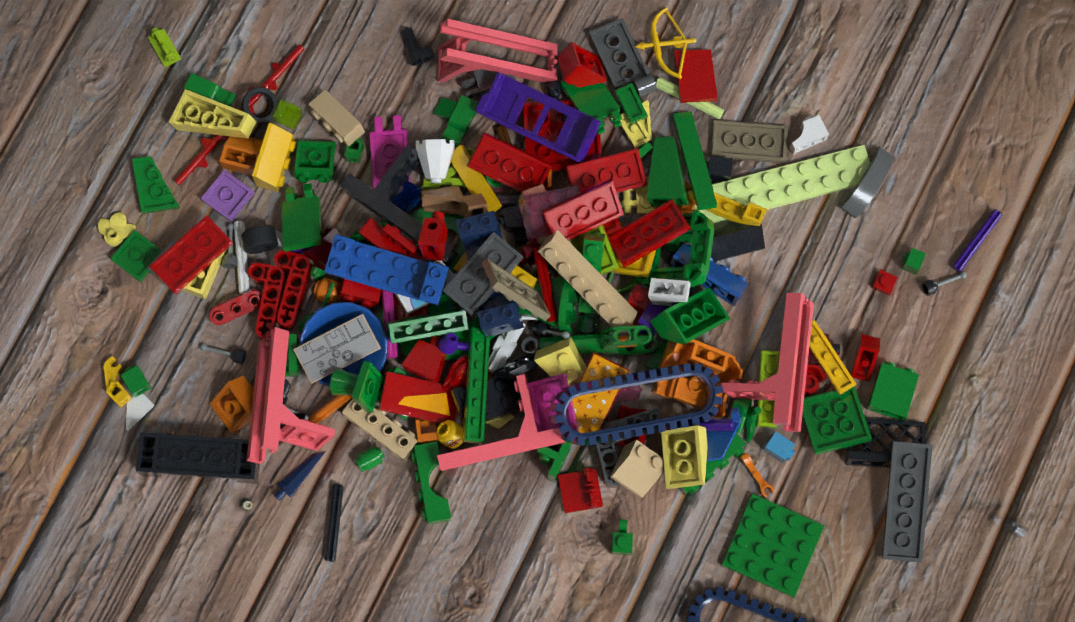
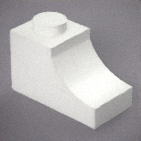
(812, 133)
(668, 291)

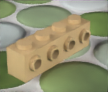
(382, 429)

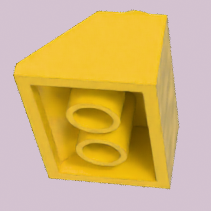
(274, 158)

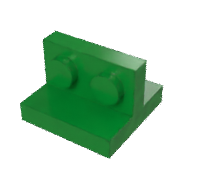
(548, 456)

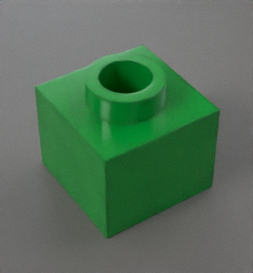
(913, 260)

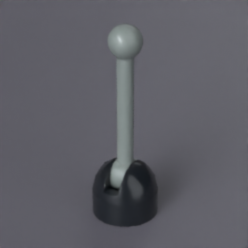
(930, 286)
(541, 330)
(238, 355)

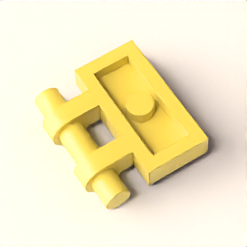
(641, 202)

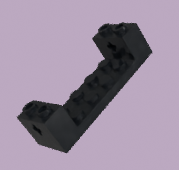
(195, 457)

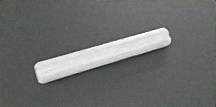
(241, 255)

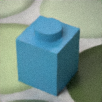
(780, 447)

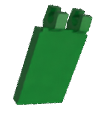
(594, 101)
(301, 220)

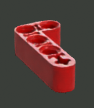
(291, 291)
(267, 303)

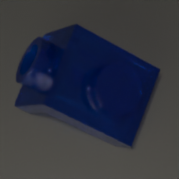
(408, 197)

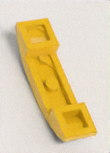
(736, 211)

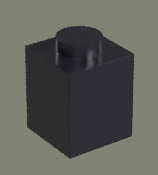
(719, 168)

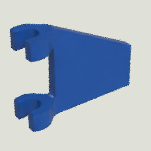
(719, 441)

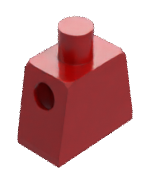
(433, 237)
(426, 360)

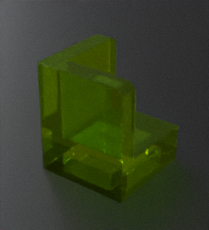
(288, 115)

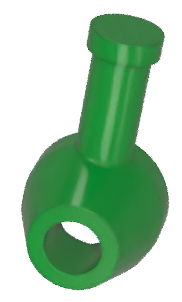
(744, 406)

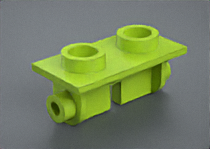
(164, 47)

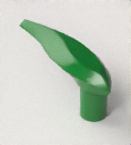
(751, 422)

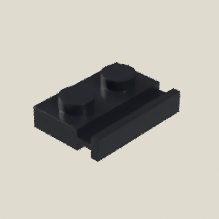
(515, 368)

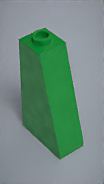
(666, 174)

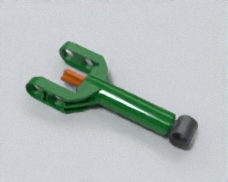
(606, 342)

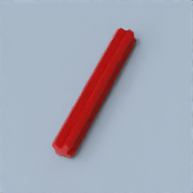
(545, 284)

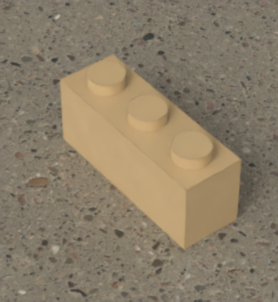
(336, 118)

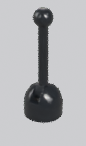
(554, 90)

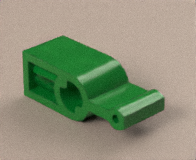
(209, 89)
(460, 120)

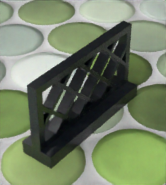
(882, 459)

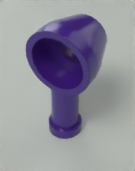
(449, 344)

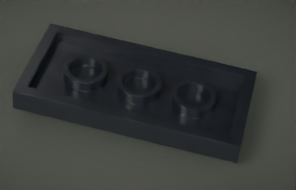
(500, 399)

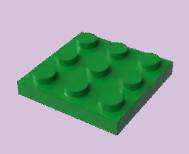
(835, 421)

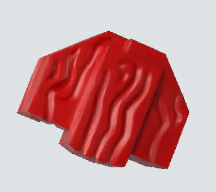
(813, 379)

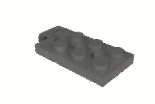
(642, 79)

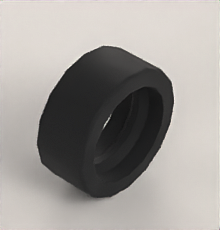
(264, 91)

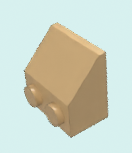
(638, 468)

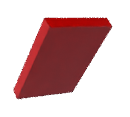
(697, 76)

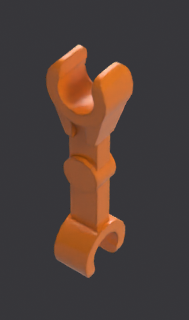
(747, 461)

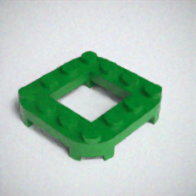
(700, 254)

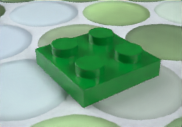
(136, 255)

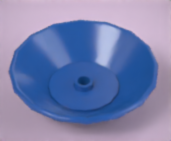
(337, 314)

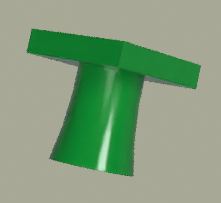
(362, 387)

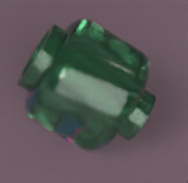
(589, 324)

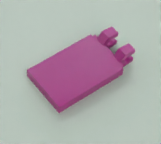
(386, 147)

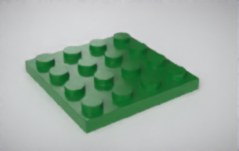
(773, 545)

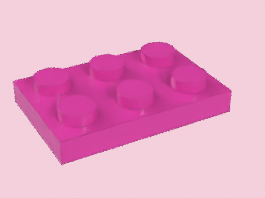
(542, 395)

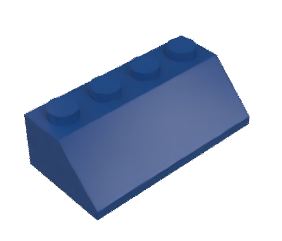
(719, 278)

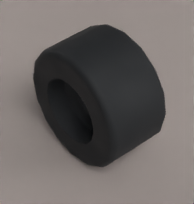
(259, 239)

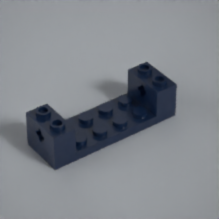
(497, 313)

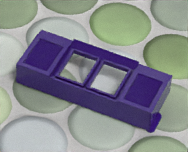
(507, 100)

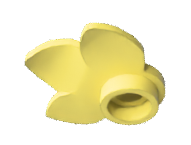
(115, 226)

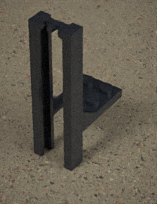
(380, 198)

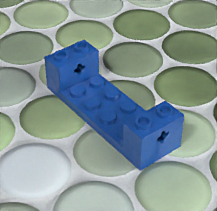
(386, 270)

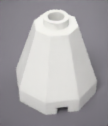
(435, 158)

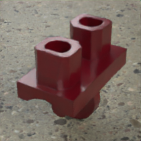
(527, 252)

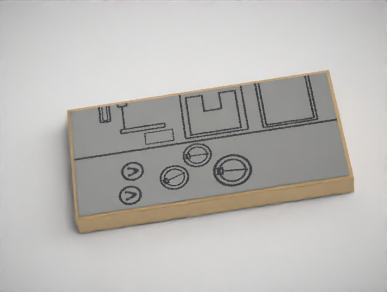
(337, 348)

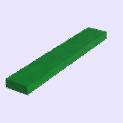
(694, 161)
(476, 386)

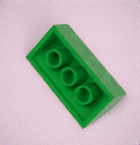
(691, 318)

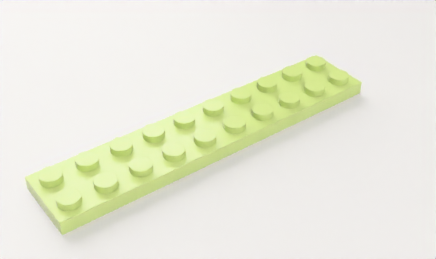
(795, 181)

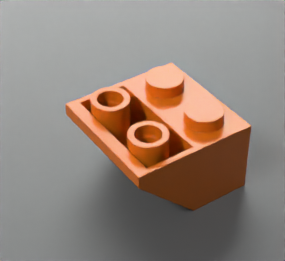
(240, 154)

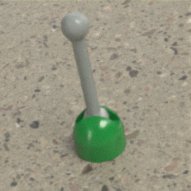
(315, 275)

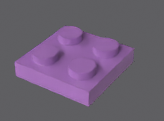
(227, 195)

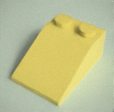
(685, 456)

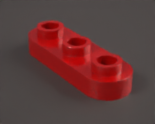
(226, 307)

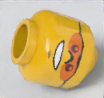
(450, 434)

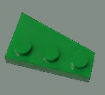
(151, 187)

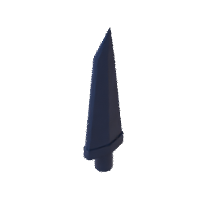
(294, 480)

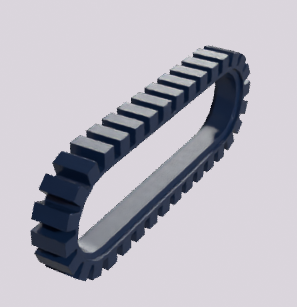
(633, 379)
(740, 603)

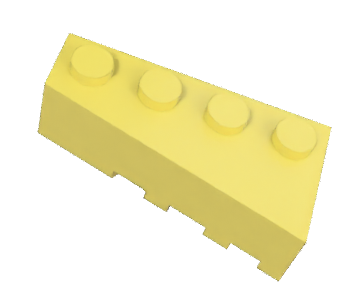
(208, 116)

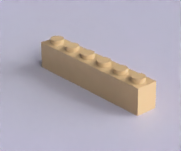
(587, 281)

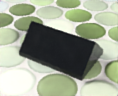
(735, 239)

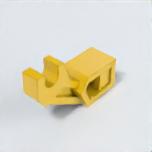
(111, 374)

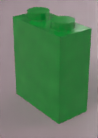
(893, 391)

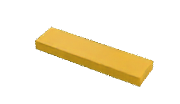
(474, 180)
(829, 360)

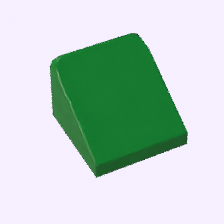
(445, 108)

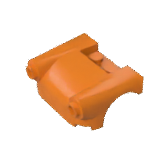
(689, 388)

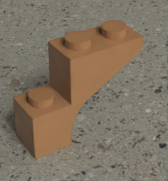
(451, 201)

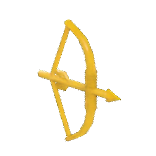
(677, 42)

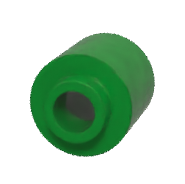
(369, 458)

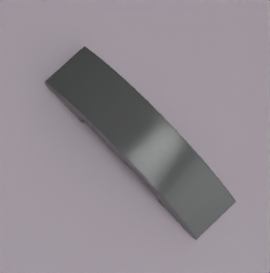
(869, 183)

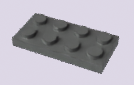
(470, 285)

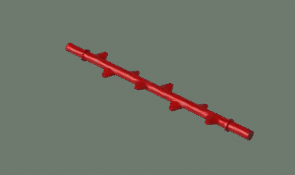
(209, 144)

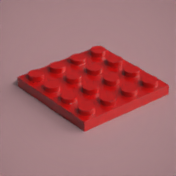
(550, 131)

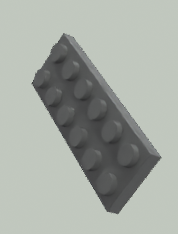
(907, 501)

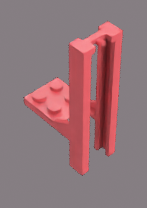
(455, 60)
(789, 383)
(268, 407)
(528, 437)

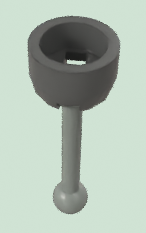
(229, 260)

